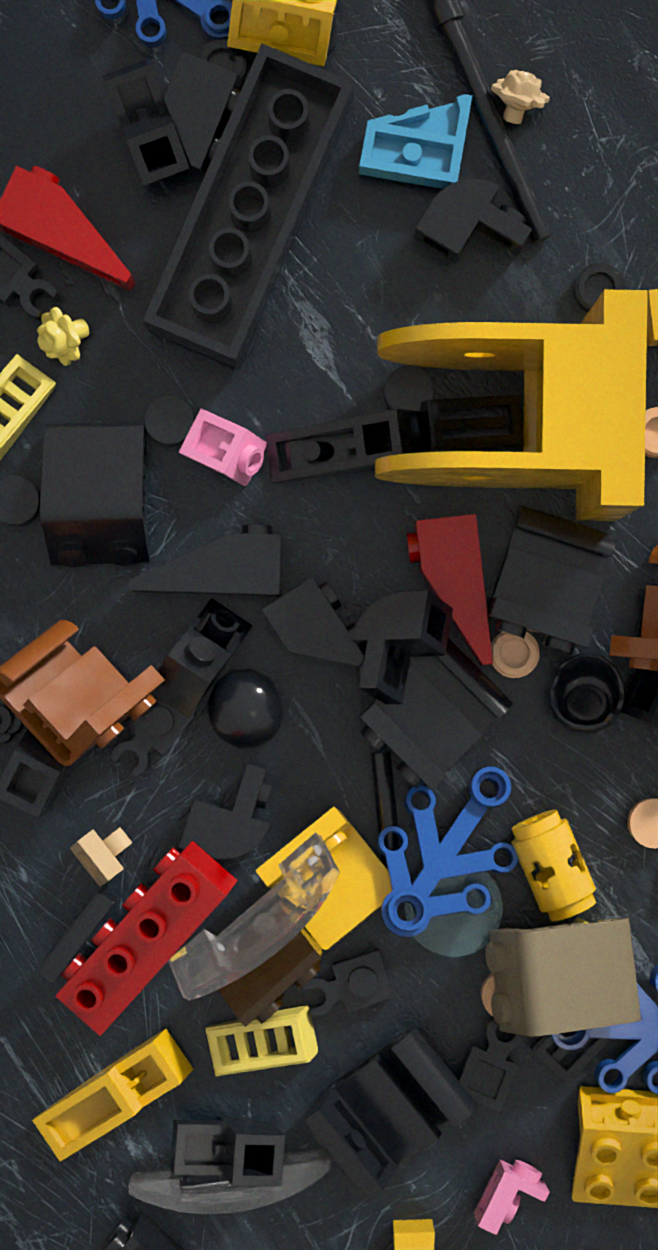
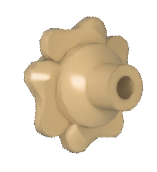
(520, 93)

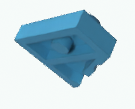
(417, 146)

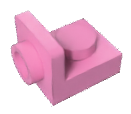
(224, 447)
(500, 1196)

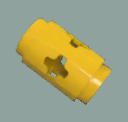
(558, 887)

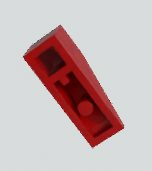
(48, 219)
(453, 571)

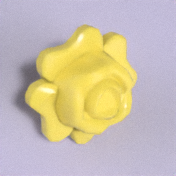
(61, 336)

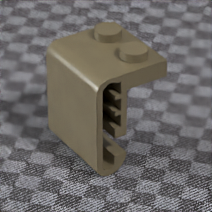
(563, 977)

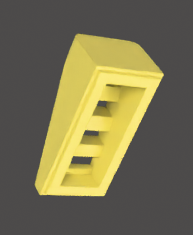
(30, 404)
(303, 1033)

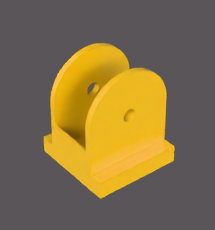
(578, 409)

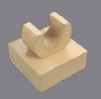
(99, 855)

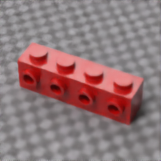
(147, 936)

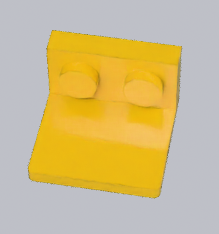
(289, 26)
(358, 888)
(617, 1148)

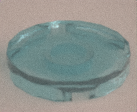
(459, 932)

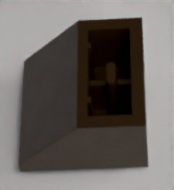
(261, 990)

